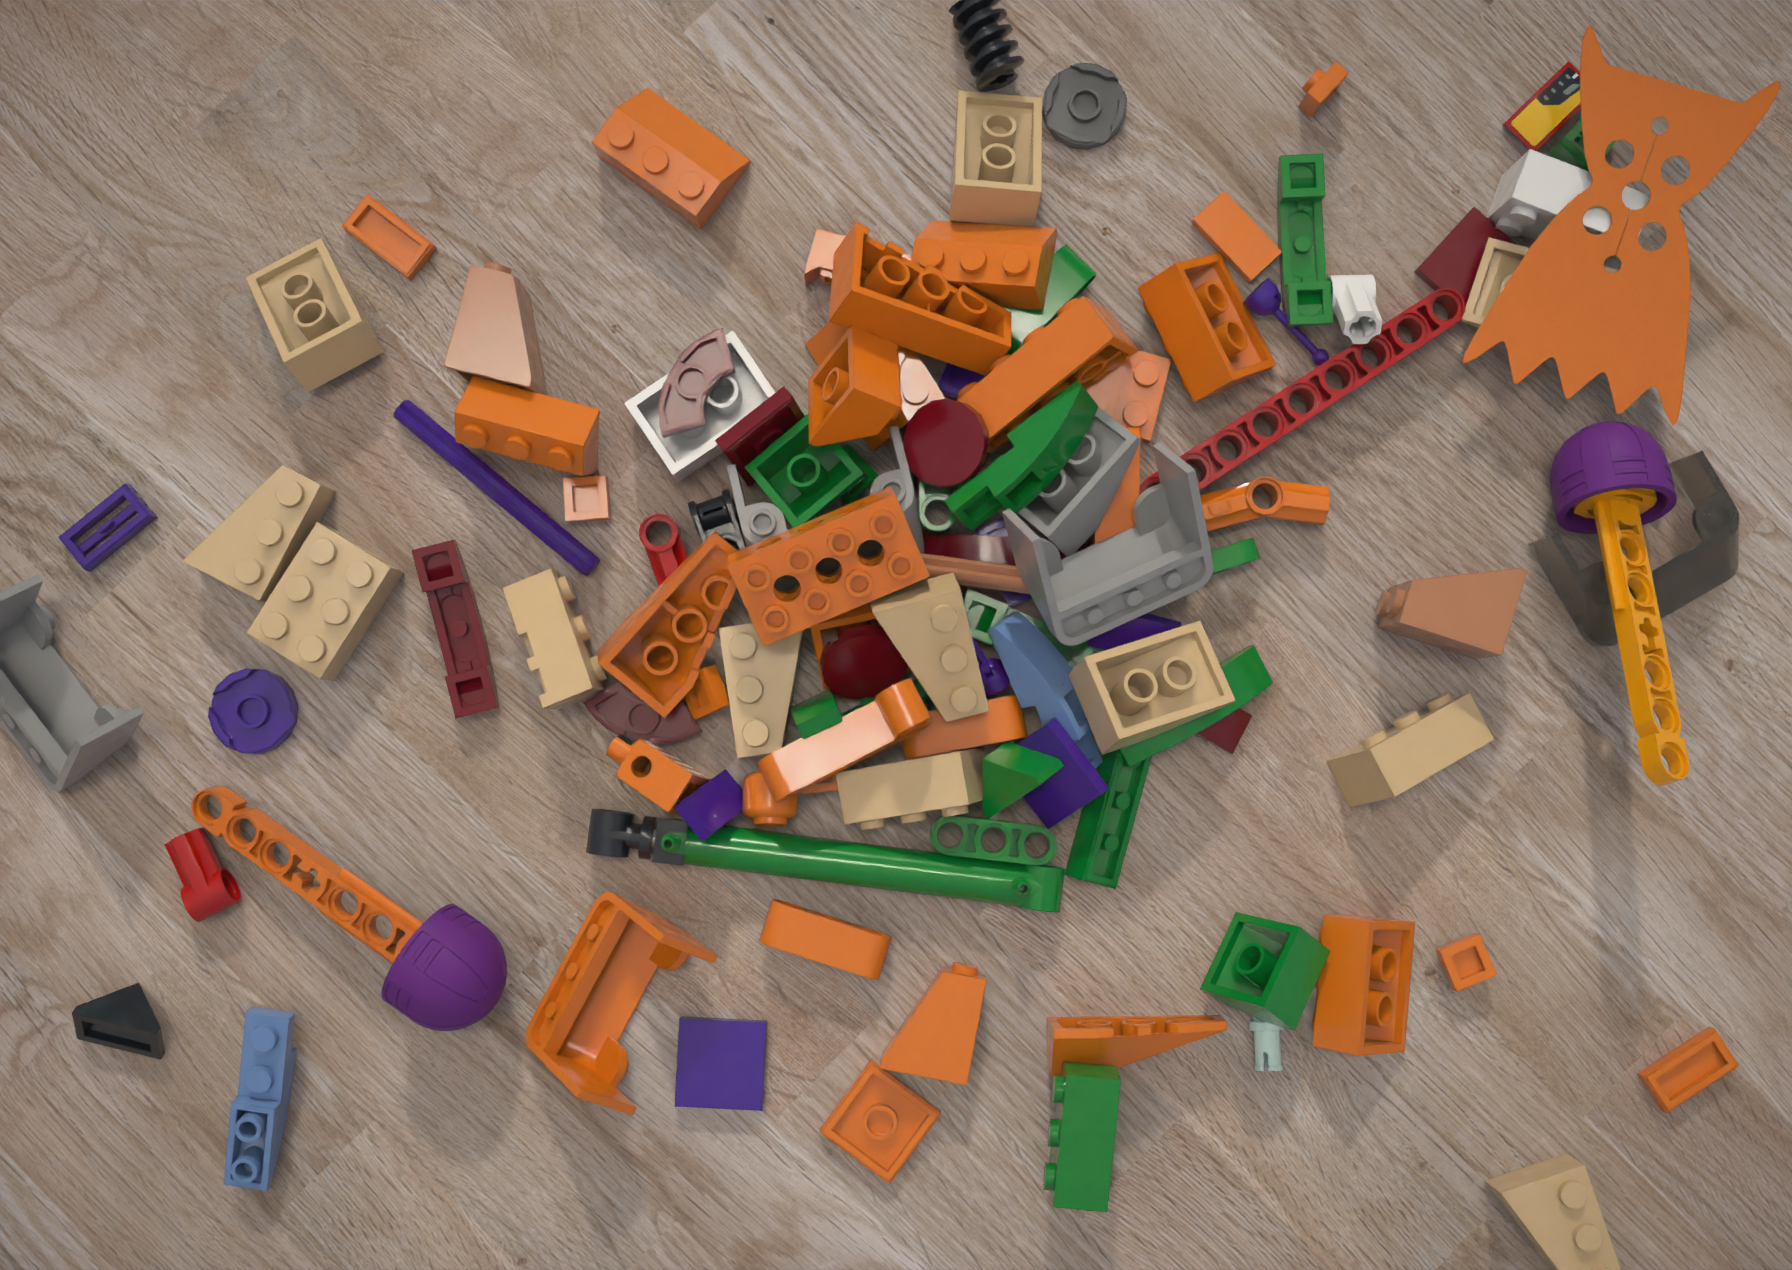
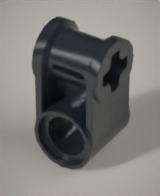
(719, 516)

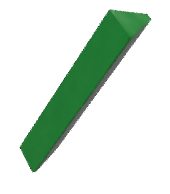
(1107, 822)

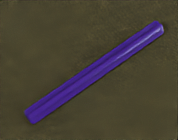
(496, 487)

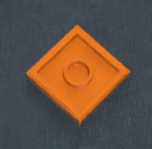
(880, 1121)

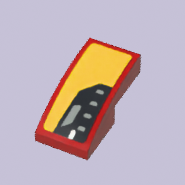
(1547, 109)

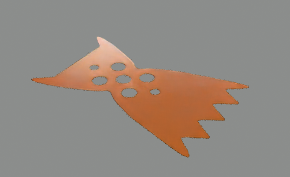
(1638, 317)

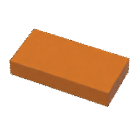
(389, 237)
(1236, 237)
(1688, 1069)

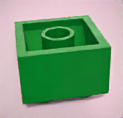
(801, 476)
(1266, 969)

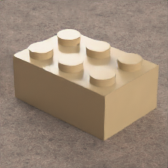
(325, 602)

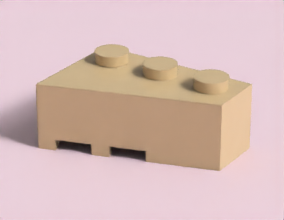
(936, 642)
(1558, 1213)

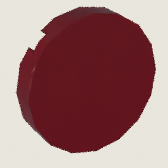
(946, 443)
(861, 662)

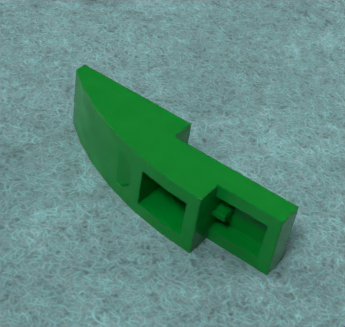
(1039, 453)

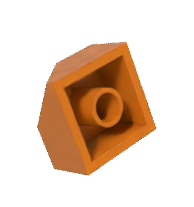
(854, 389)

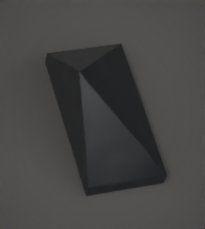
(120, 1022)

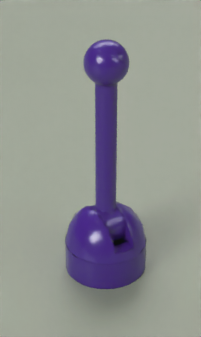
(1266, 301)
(992, 672)

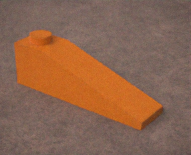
(670, 632)
(1122, 1038)

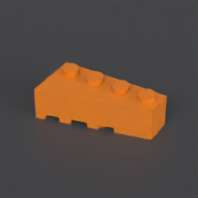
(914, 305)
(1050, 360)

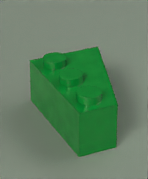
(1082, 1136)

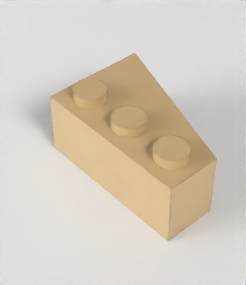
(263, 533)
(555, 639)
(759, 687)
(1411, 750)
(911, 788)

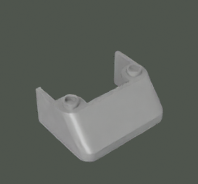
(766, 520)
(1126, 573)
(44, 701)

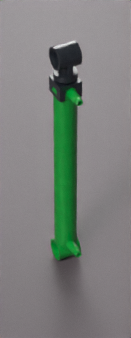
(828, 860)

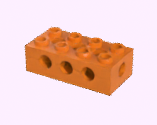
(821, 595)

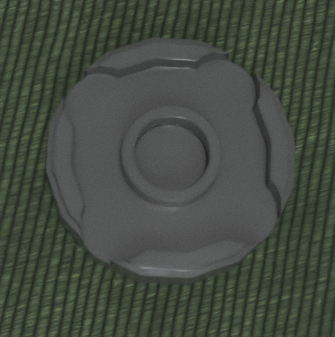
(1084, 106)

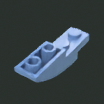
(1042, 679)
(262, 1099)

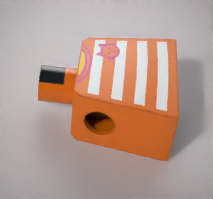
(669, 777)

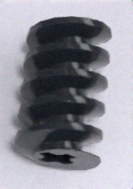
(985, 43)

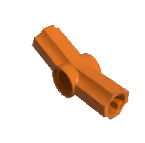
(1288, 503)

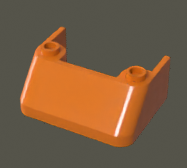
(597, 993)

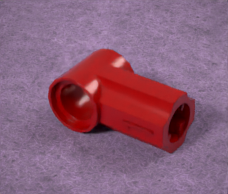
(667, 557)
(206, 884)

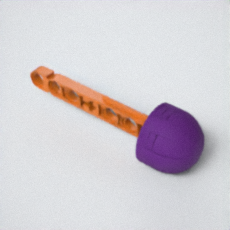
(441, 969)

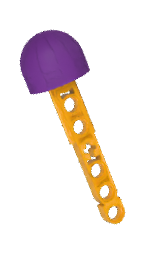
(1610, 485)

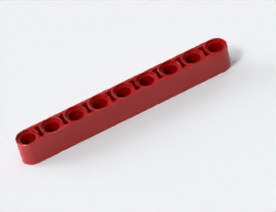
(1315, 391)

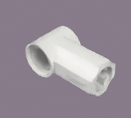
(1355, 306)

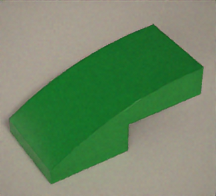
(816, 714)

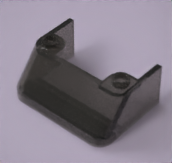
(1675, 582)

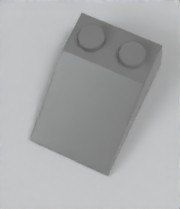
(1084, 488)

